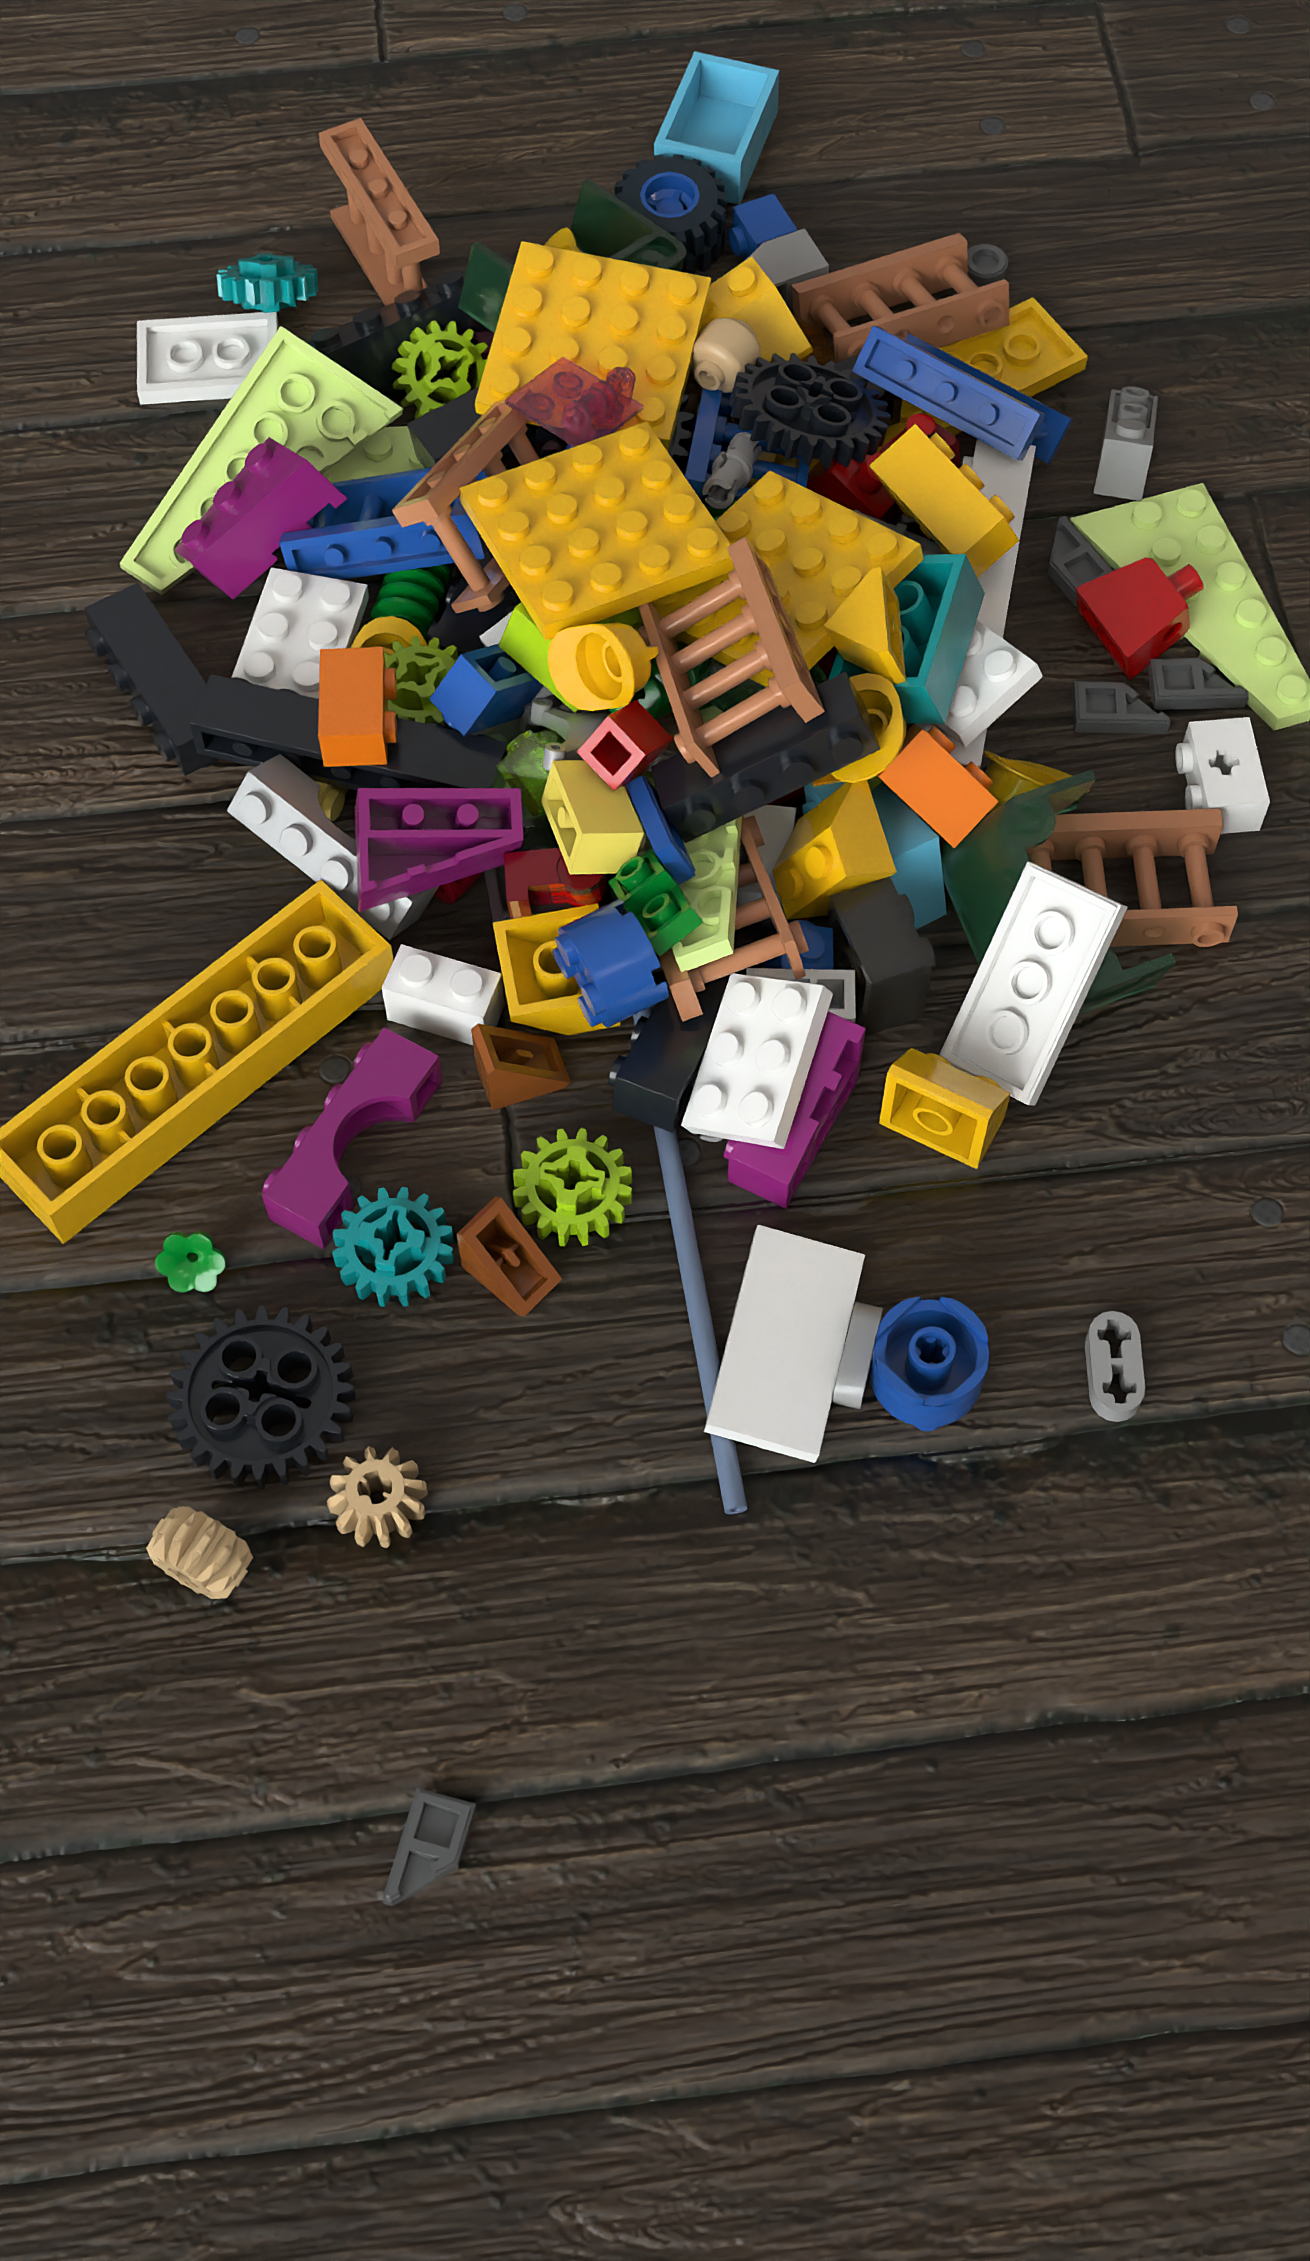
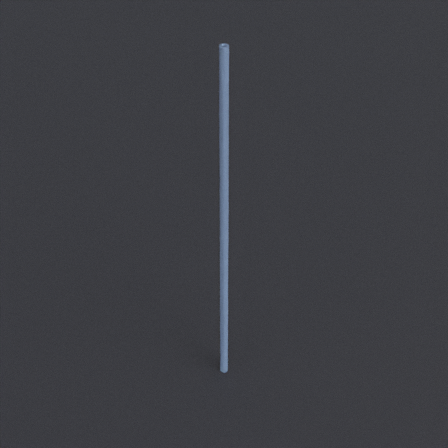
(696, 1298)

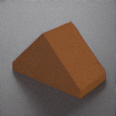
(516, 1065)
(506, 1258)

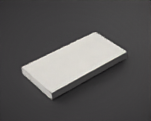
(1032, 982)
(785, 1344)

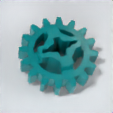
(267, 282)
(376, 1231)

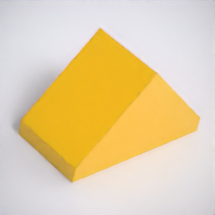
(869, 628)

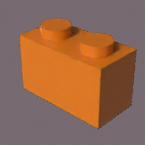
(354, 706)
(938, 786)

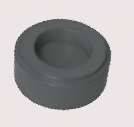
(986, 264)

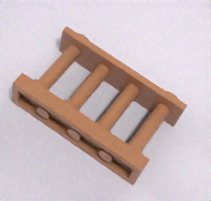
(380, 217)
(902, 278)
(433, 494)
(775, 650)
(1142, 838)
(787, 941)

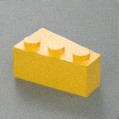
(945, 499)

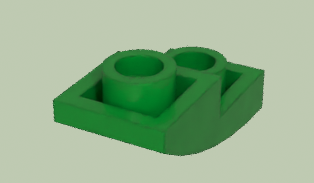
(655, 901)

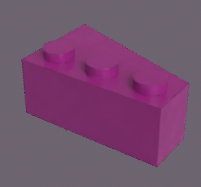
(248, 515)
(430, 837)
(829, 1083)

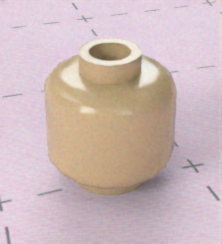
(723, 352)

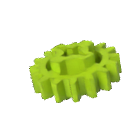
(436, 358)
(418, 676)
(577, 1210)

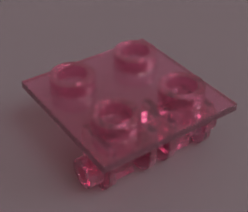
(577, 402)

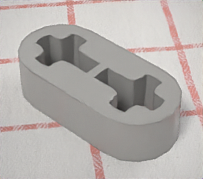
(857, 1355)
(1127, 1364)

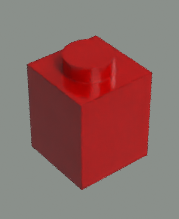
(625, 745)

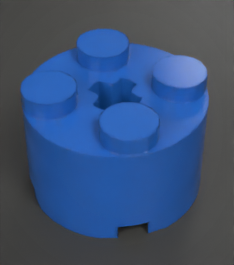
(610, 964)
(901, 1366)

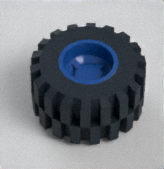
(682, 202)

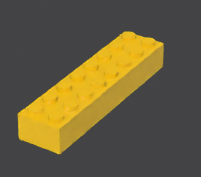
(191, 1060)

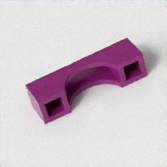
(388, 1083)

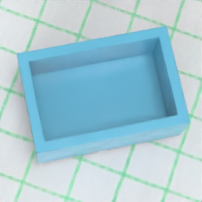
(721, 118)

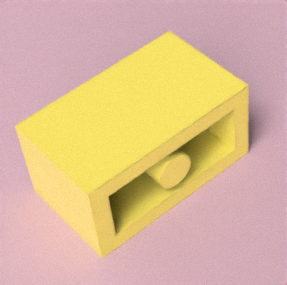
(590, 820)

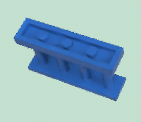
(961, 395)
(712, 430)
(366, 536)

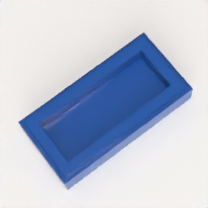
(660, 831)

